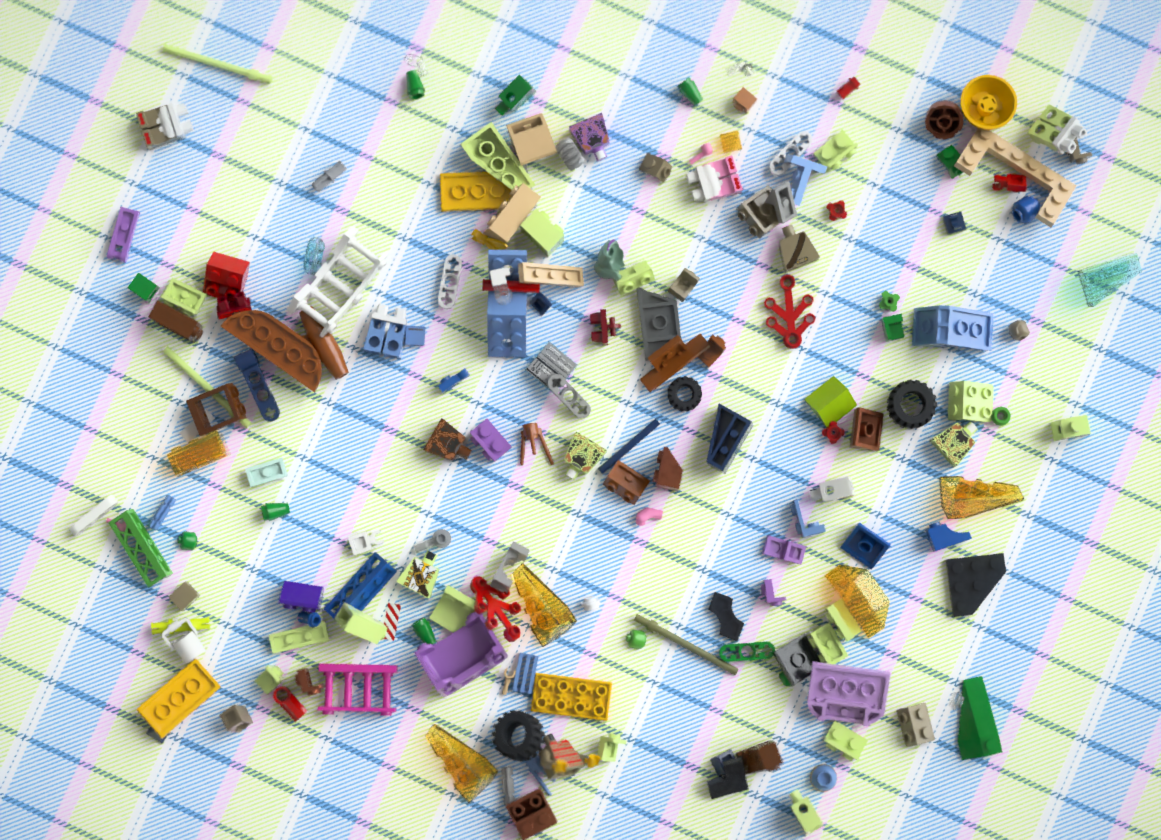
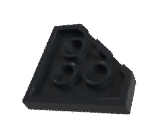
(973, 580)

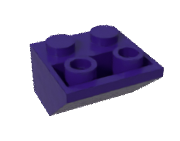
(301, 595)

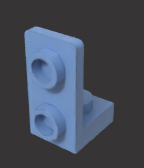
(813, 528)

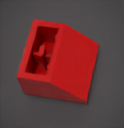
(225, 276)

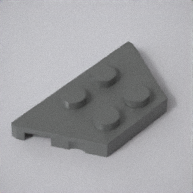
(658, 320)

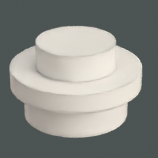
(590, 603)

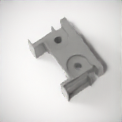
(515, 554)

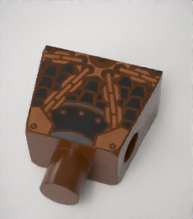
(447, 442)

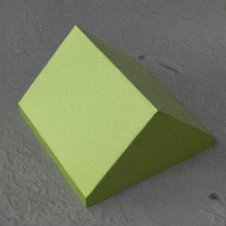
(831, 401)

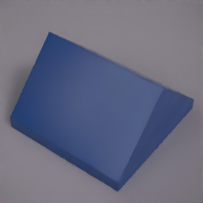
(865, 545)

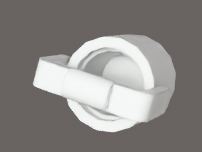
(186, 646)

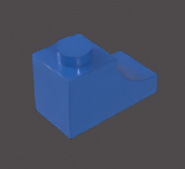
(942, 537)

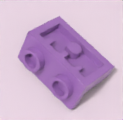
(490, 440)

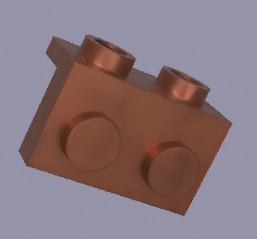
(304, 680)

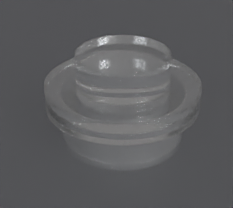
(956, 700)

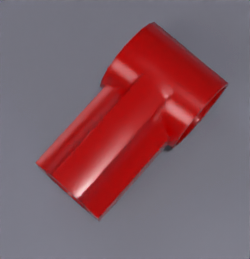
(291, 705)

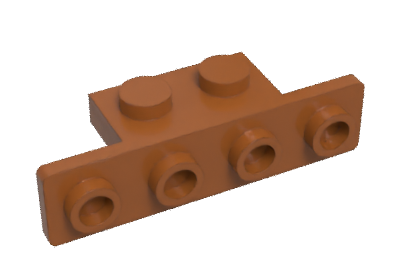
(672, 358)

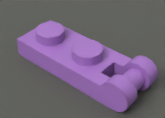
(123, 234)

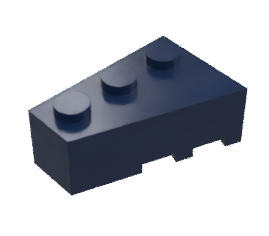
(727, 438)

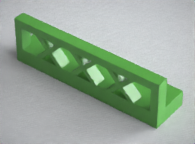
(147, 546)

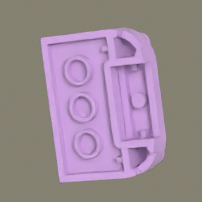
(847, 693)

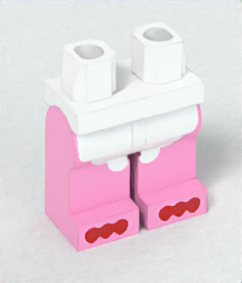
(711, 180)

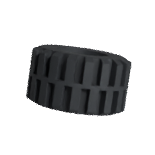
(928, 404)
(504, 732)

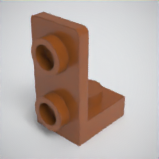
(716, 349)

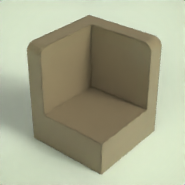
(184, 596)

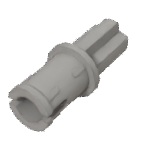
(329, 176)

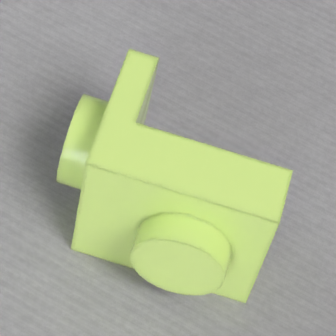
(608, 747)

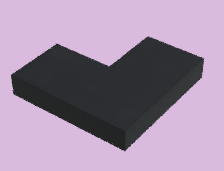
(732, 782)

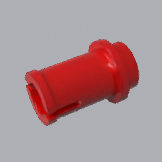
(848, 87)

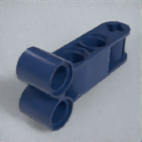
(247, 364)

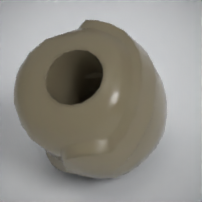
(1018, 330)

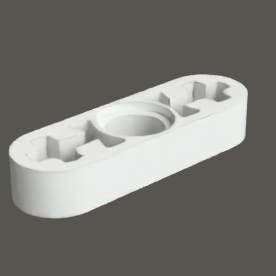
(796, 139)
(442, 295)
(93, 515)

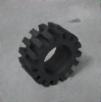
(684, 382)

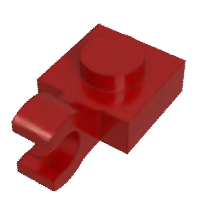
(1012, 182)

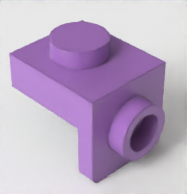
(767, 590)

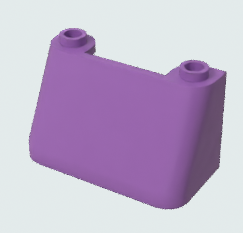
(461, 656)

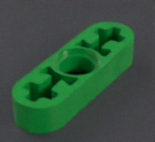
(742, 658)

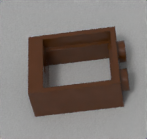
(176, 322)
(199, 415)

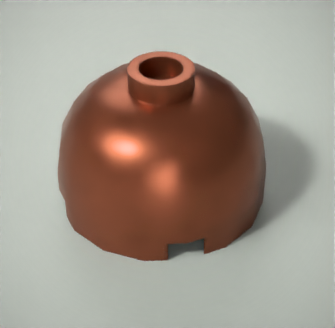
(944, 119)

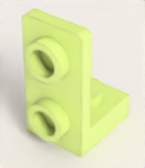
(270, 678)

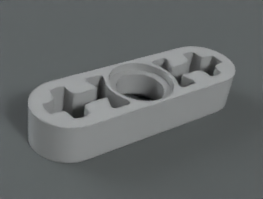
(562, 382)

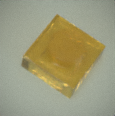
(730, 142)

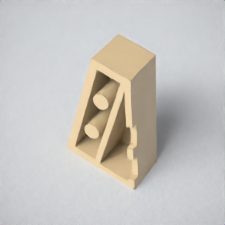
(512, 213)

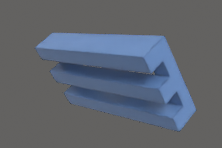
(522, 689)

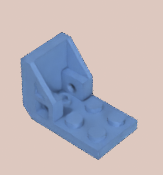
(952, 327)

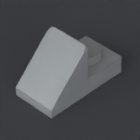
(783, 202)

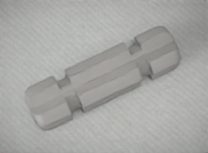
(508, 785)

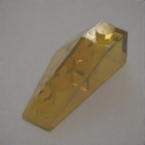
(969, 498)
(546, 610)
(468, 767)

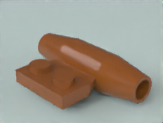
(326, 347)

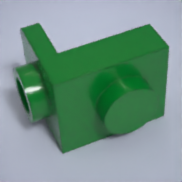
(948, 158)

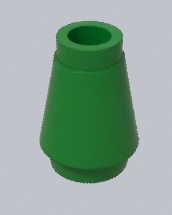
(414, 85)
(689, 90)
(272, 511)
(424, 631)

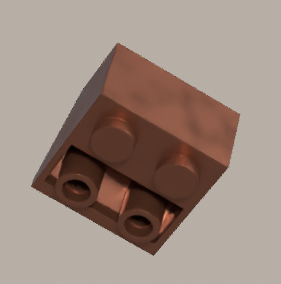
(669, 471)
(531, 814)

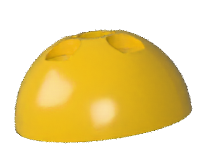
(992, 94)

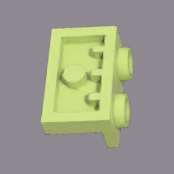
(836, 150)
(634, 277)
(845, 740)

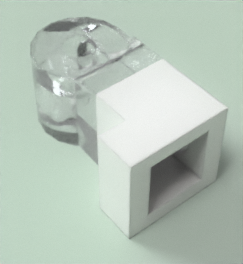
(502, 293)

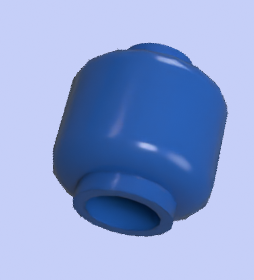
(1025, 209)

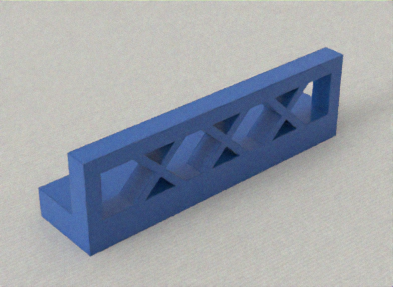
(365, 591)

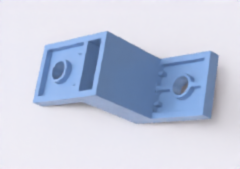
(510, 319)

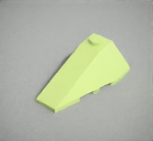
(494, 156)

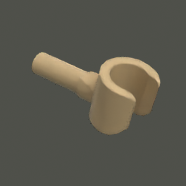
(507, 681)

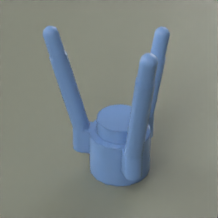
(534, 768)

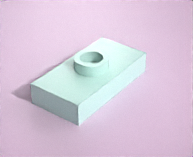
(266, 472)

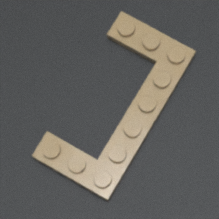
(1057, 185)

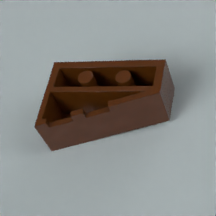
(761, 757)

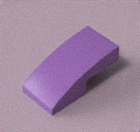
(784, 549)

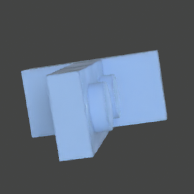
(801, 175)

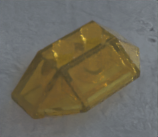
(861, 596)

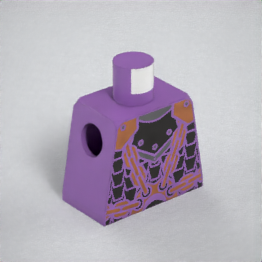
(591, 136)

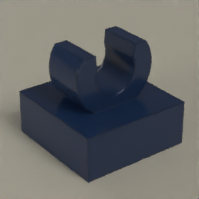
(954, 223)

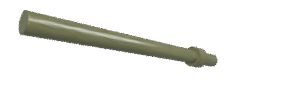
(653, 626)

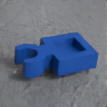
(449, 382)

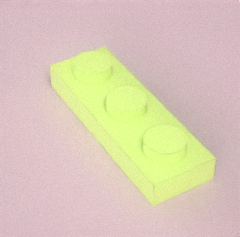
(298, 637)

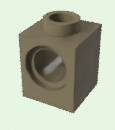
(236, 718)

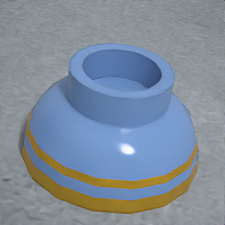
(823, 777)

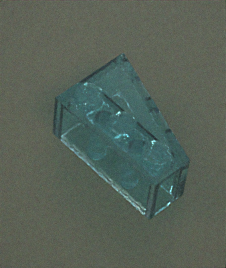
(1106, 277)

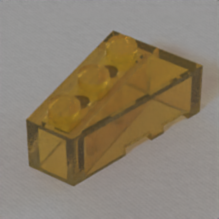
(198, 453)

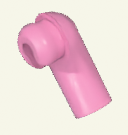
(646, 514)

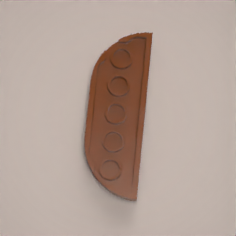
(277, 344)

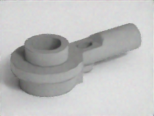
(440, 538)

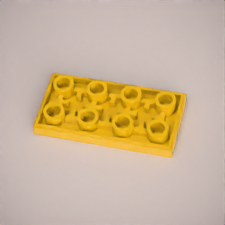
(571, 696)

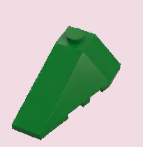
(977, 726)

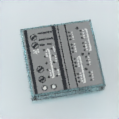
(551, 361)

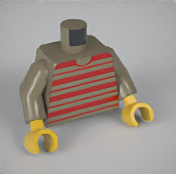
(562, 760)

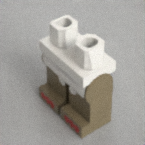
(163, 125)

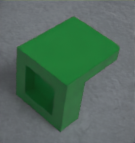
(143, 287)
(893, 327)

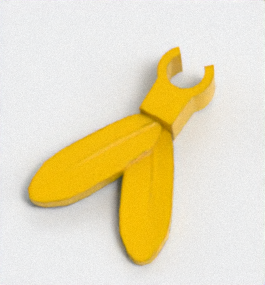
(492, 244)

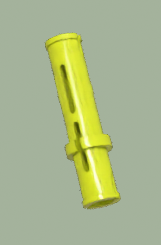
(197, 623)

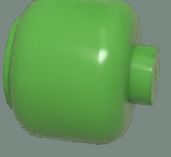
(636, 639)

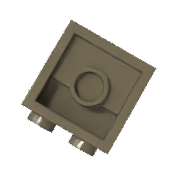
(758, 214)

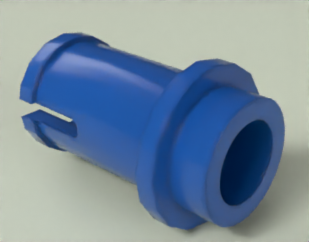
(312, 619)

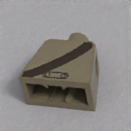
(796, 249)

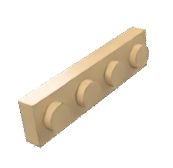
(550, 275)

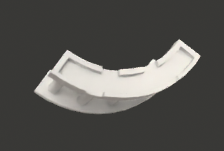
(325, 274)

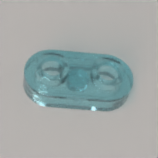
(313, 255)

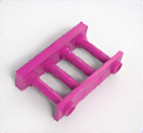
(348, 671)

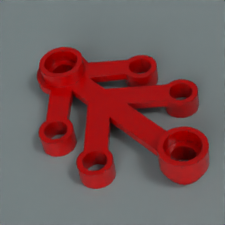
(790, 314)
(482, 589)

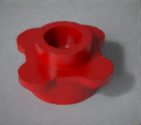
(837, 205)
(833, 437)

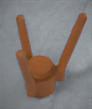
(531, 433)

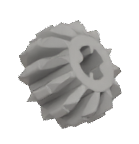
(569, 153)

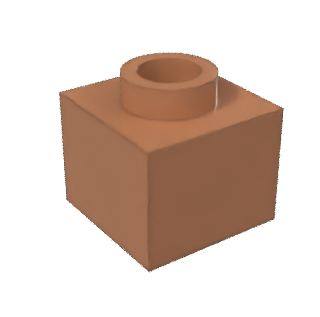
(744, 100)

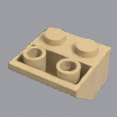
(531, 139)

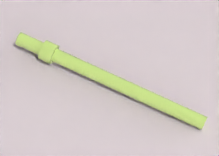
(252, 74)
(203, 383)

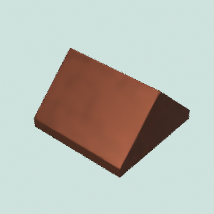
(866, 429)

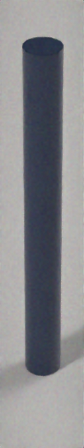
(628, 446)

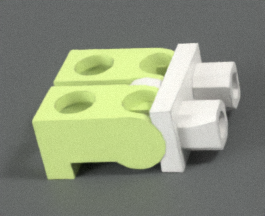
(1057, 131)

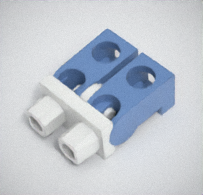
(390, 326)

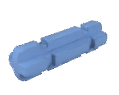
(162, 512)

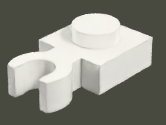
(362, 542)

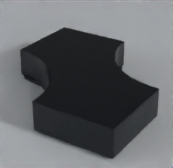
(729, 624)

